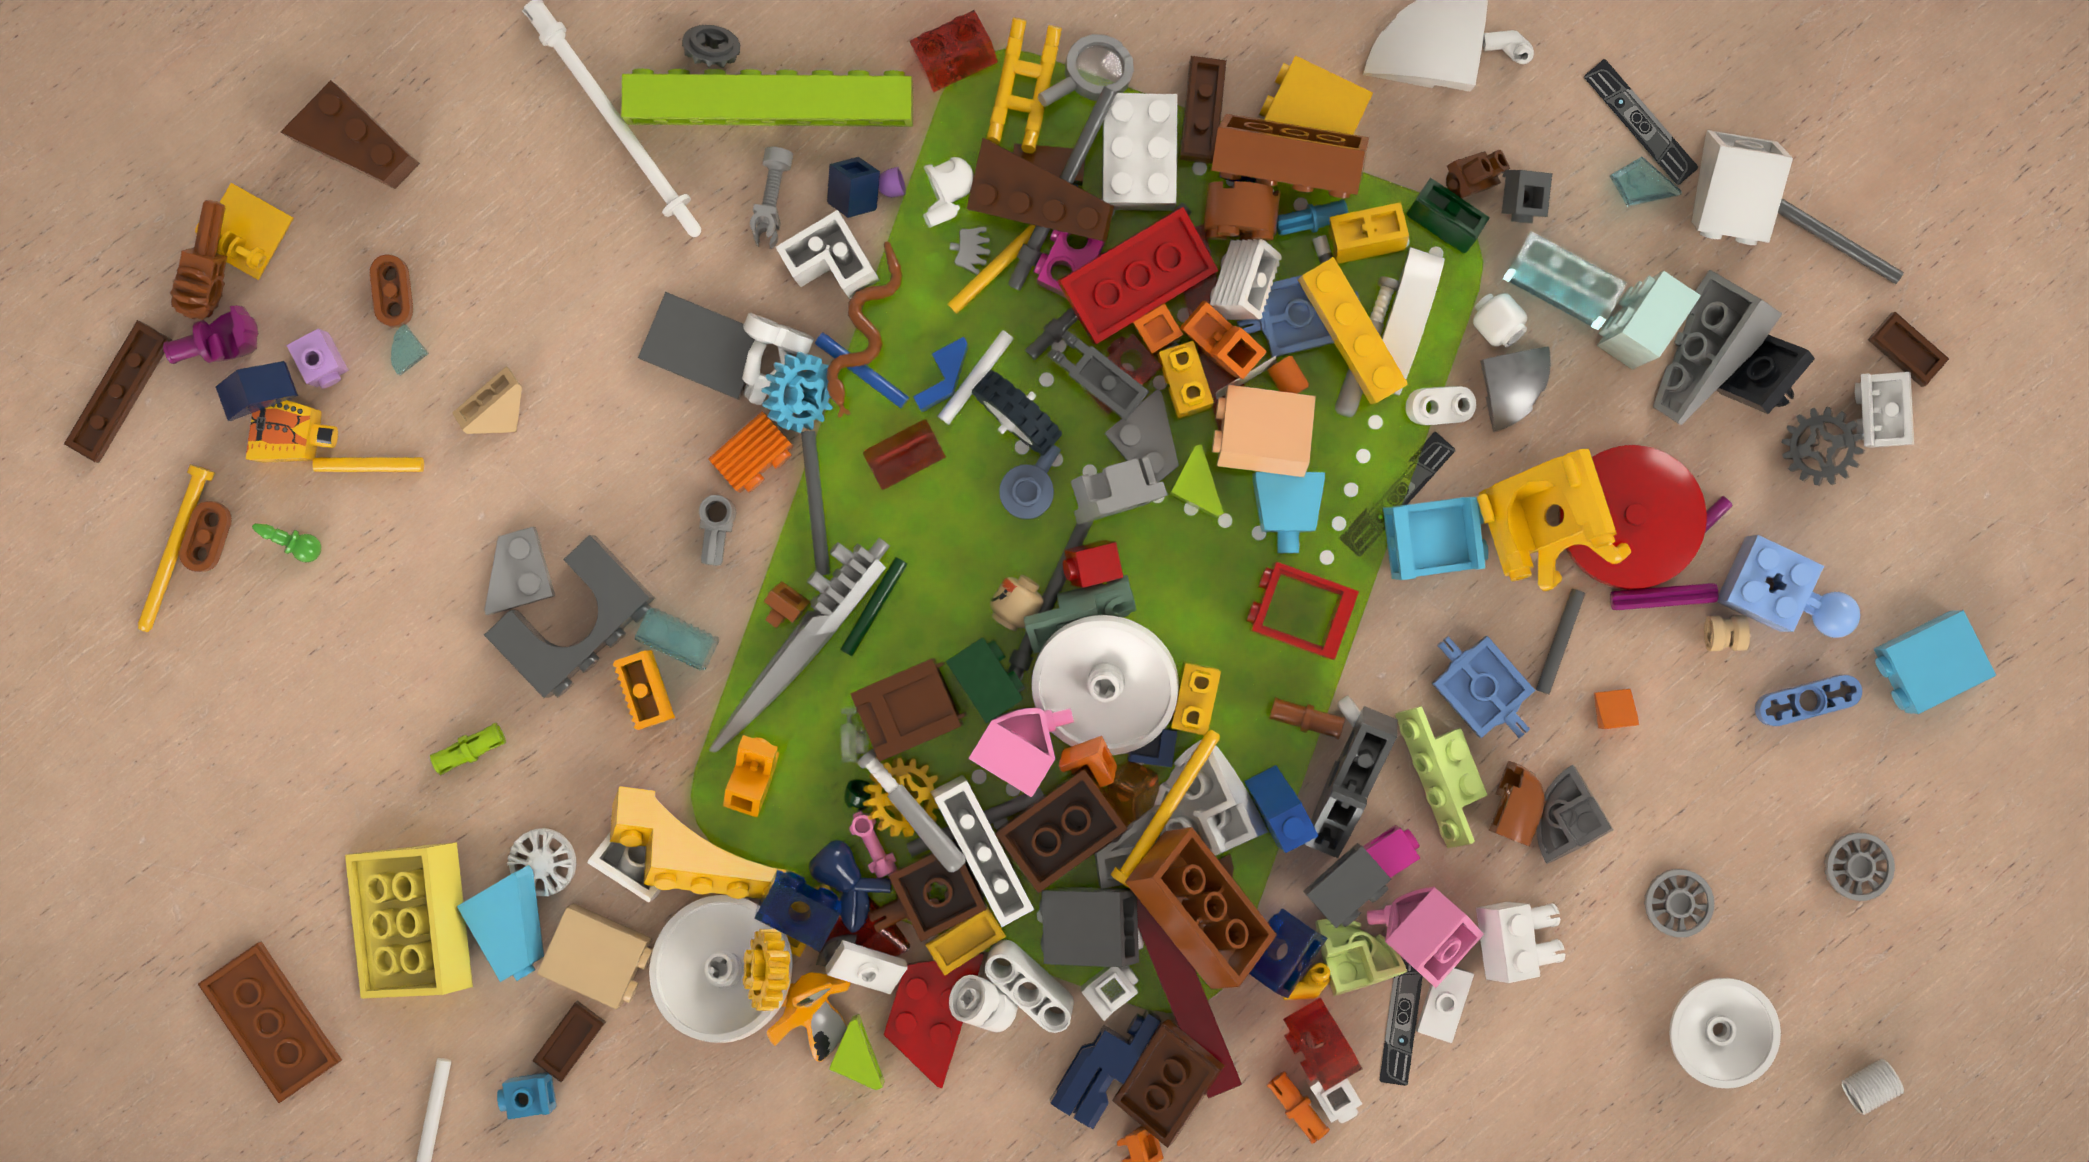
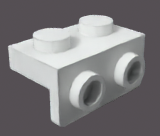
(1885, 409)

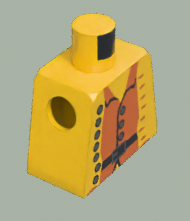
(288, 433)

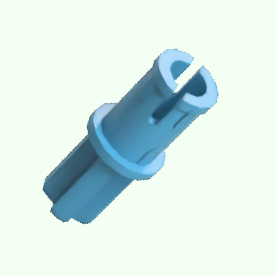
(1310, 218)

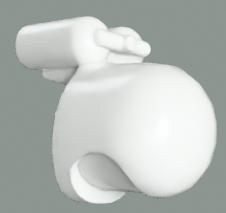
(949, 183)

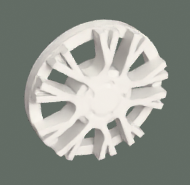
(544, 860)

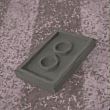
(698, 345)

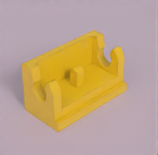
(1368, 233)

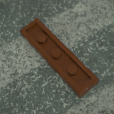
(117, 392)

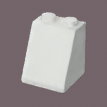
(1740, 187)

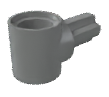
(715, 531)

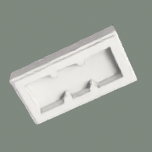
(866, 967)
(1445, 1005)

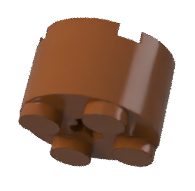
(1241, 211)

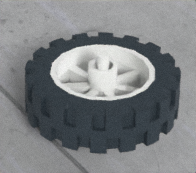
(1017, 412)

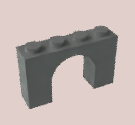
(619, 602)

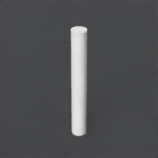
(979, 371)
(433, 1110)

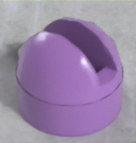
(892, 183)

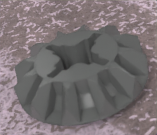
(722, 45)

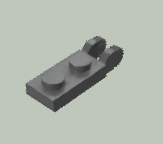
(1101, 377)

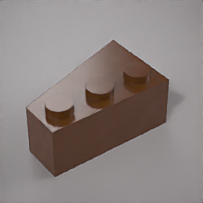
(348, 134)

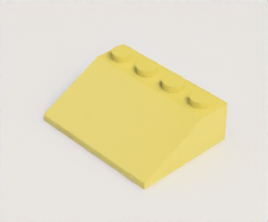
(408, 921)

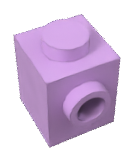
(318, 359)

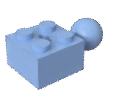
(1794, 580)

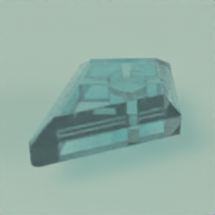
(1643, 183)

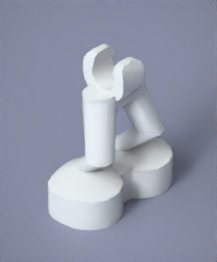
(768, 332)

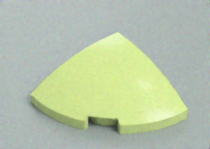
(1357, 957)

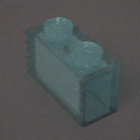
(677, 638)

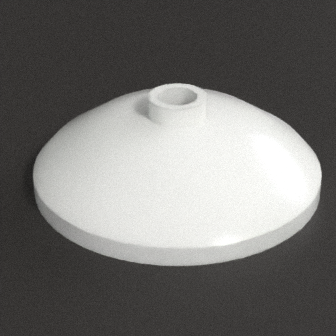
(1743, 1047)

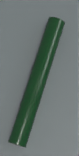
(874, 606)

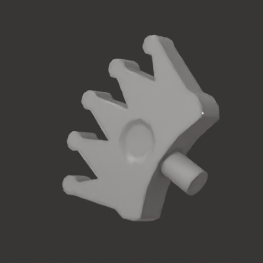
(969, 249)

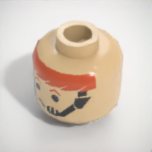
(1015, 601)

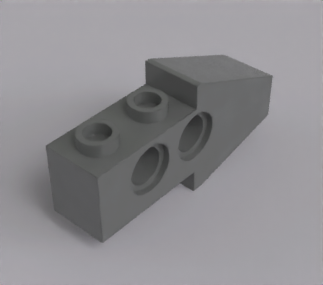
(1352, 780)

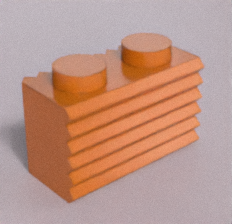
(752, 453)

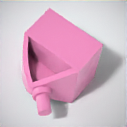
(1020, 746)
(1427, 932)

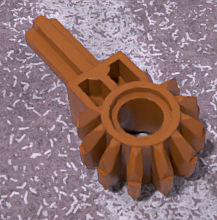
(201, 268)

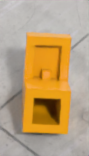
(751, 775)

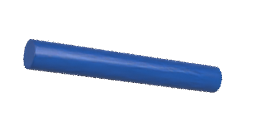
(864, 372)

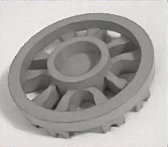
(1859, 866)
(1679, 903)

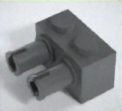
(1348, 886)

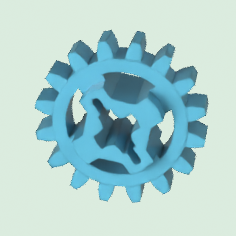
(797, 392)

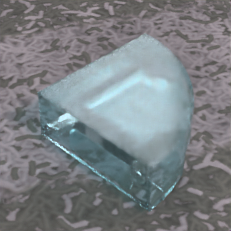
(406, 350)

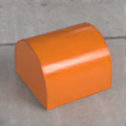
(1288, 376)

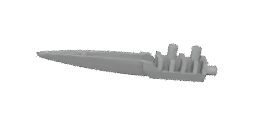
(814, 630)

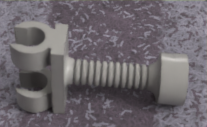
(766, 215)

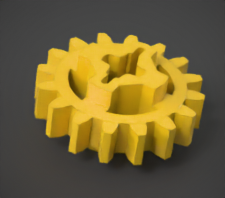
(902, 775)
(766, 970)

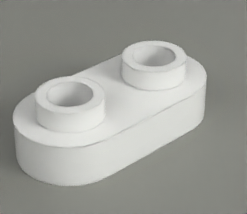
(1443, 405)

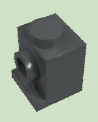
(1526, 194)

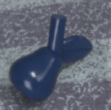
(838, 869)

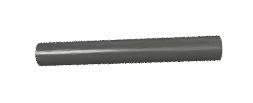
(1560, 641)

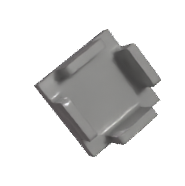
(1116, 490)

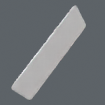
(1250, 375)

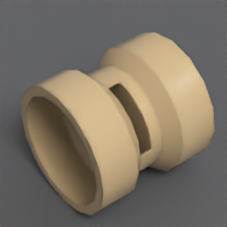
(1727, 633)

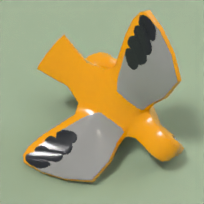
(809, 1006)

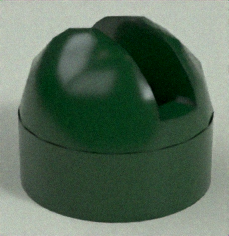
(855, 795)

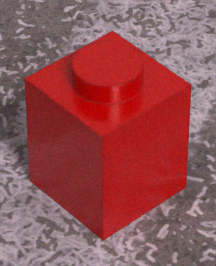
(1092, 563)

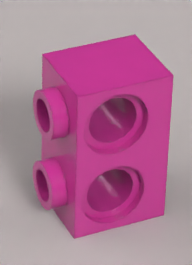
(1064, 255)

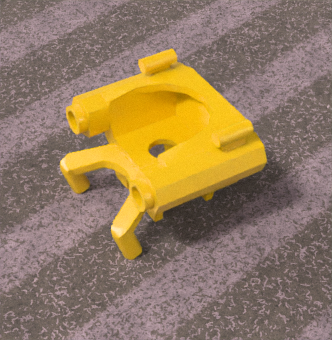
(1519, 523)

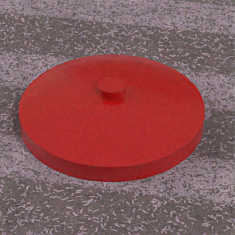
(1653, 510)

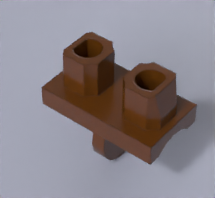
(1476, 173)

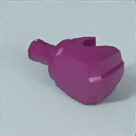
(222, 340)

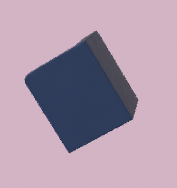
(853, 187)
(1157, 752)

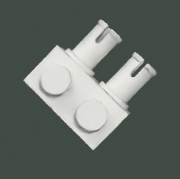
(1510, 942)

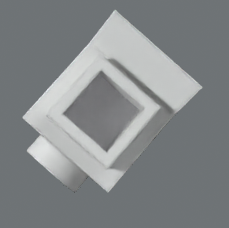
(1110, 989)
(1338, 1101)

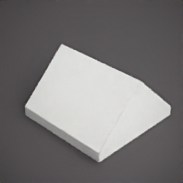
(624, 866)

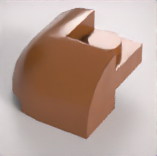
(1520, 804)

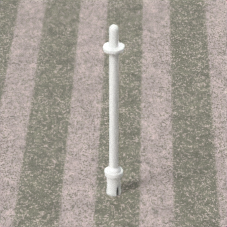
(553, 35)

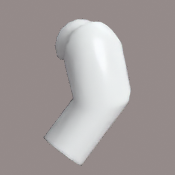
(1511, 43)

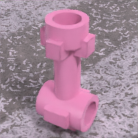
(863, 827)

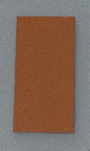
(269, 1022)

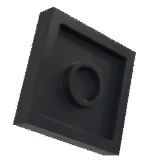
(1768, 375)

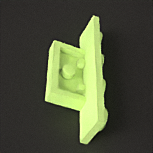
(1445, 773)

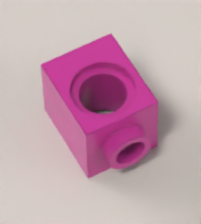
(1394, 850)

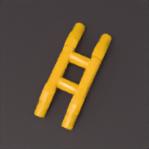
(1014, 66)

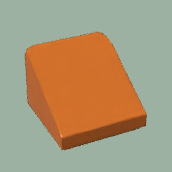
(1615, 709)

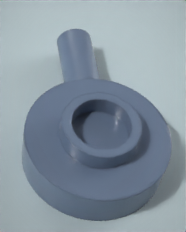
(1028, 489)

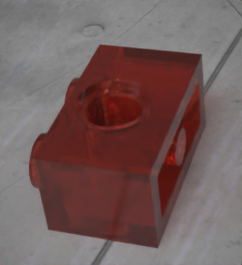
(1332, 1060)

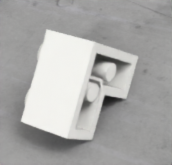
(828, 247)

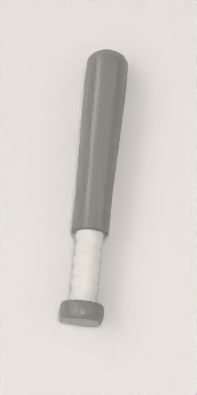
(1351, 391)
(921, 822)

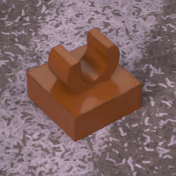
(785, 604)

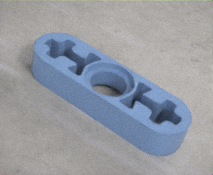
(1831, 684)

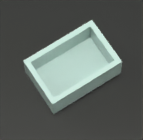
(1647, 320)

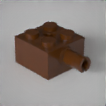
(926, 911)

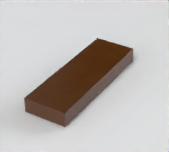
(1202, 109)

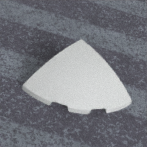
(1431, 44)
(1214, 804)

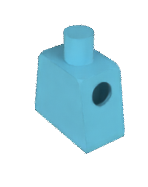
(1288, 505)

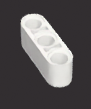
(1033, 1002)

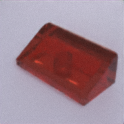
(904, 454)

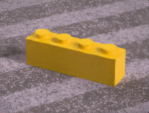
(1352, 331)

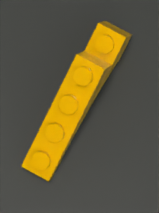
(678, 855)

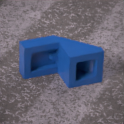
(950, 362)

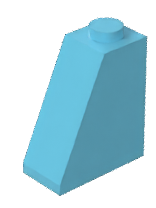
(507, 924)

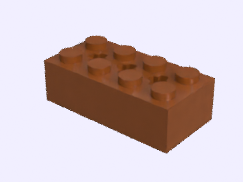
(1290, 155)
(1201, 908)

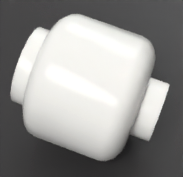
(1500, 319)

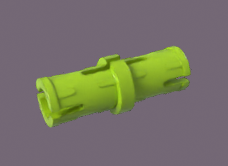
(467, 749)

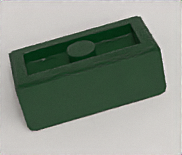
(1447, 216)

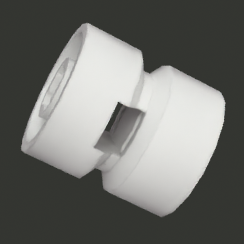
(981, 1004)

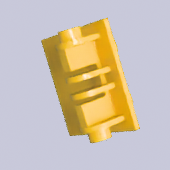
(250, 231)

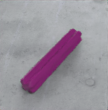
(1664, 596)

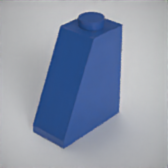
(1281, 809)

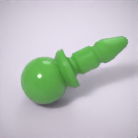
(303, 547)

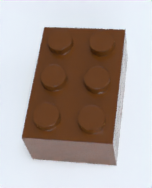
(1062, 829)

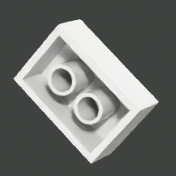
(1140, 152)

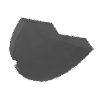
(1514, 384)
(1569, 817)

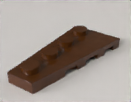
(1026, 193)

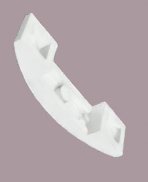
(1411, 307)

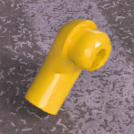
(1312, 983)

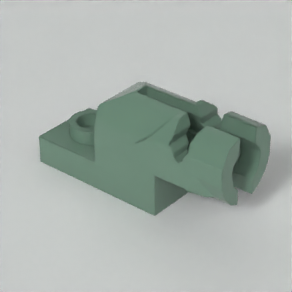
(1100, 599)

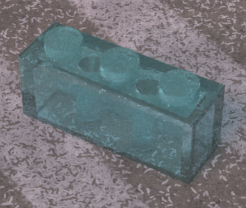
(1565, 280)

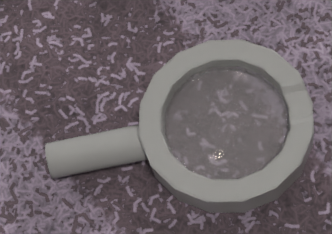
(1090, 66)

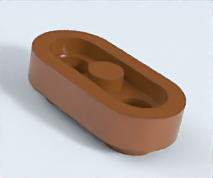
(387, 293)
(203, 535)

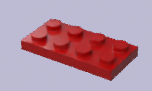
(1137, 275)

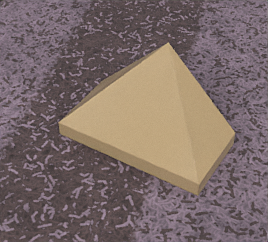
(492, 407)

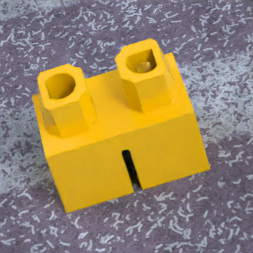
(1187, 380)
(1195, 698)

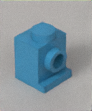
(538, 1089)

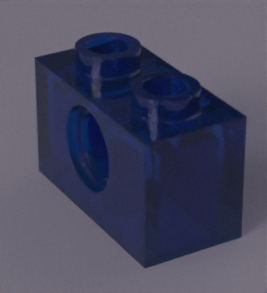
(807, 927)
(1303, 946)

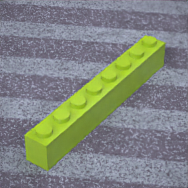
(767, 99)

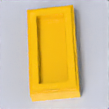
(965, 941)

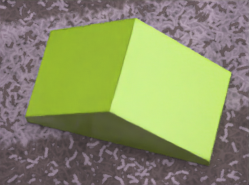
(1196, 484)
(856, 1057)

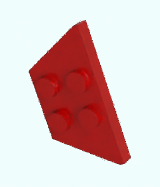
(922, 1019)

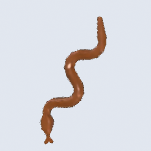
(835, 386)

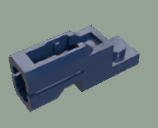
(1112, 1058)

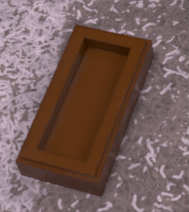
(1908, 349)
(569, 1041)

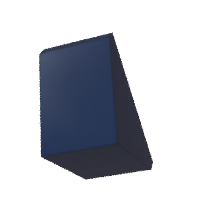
(255, 389)

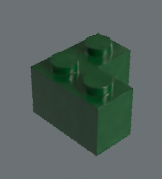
(985, 678)

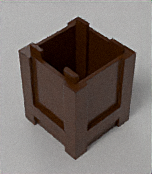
(907, 709)

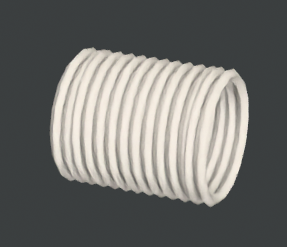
(1872, 1086)

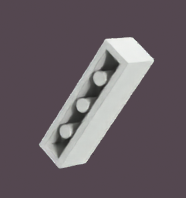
(982, 850)

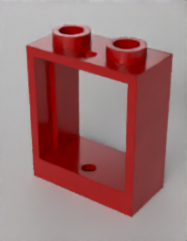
(1336, 625)

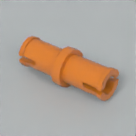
(1298, 1107)

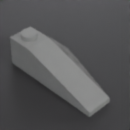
(1715, 342)

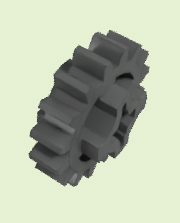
(1839, 442)

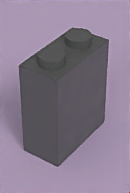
(1089, 926)

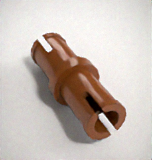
(1307, 718)

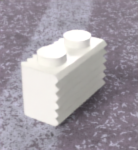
(1245, 279)

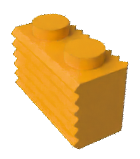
(643, 689)

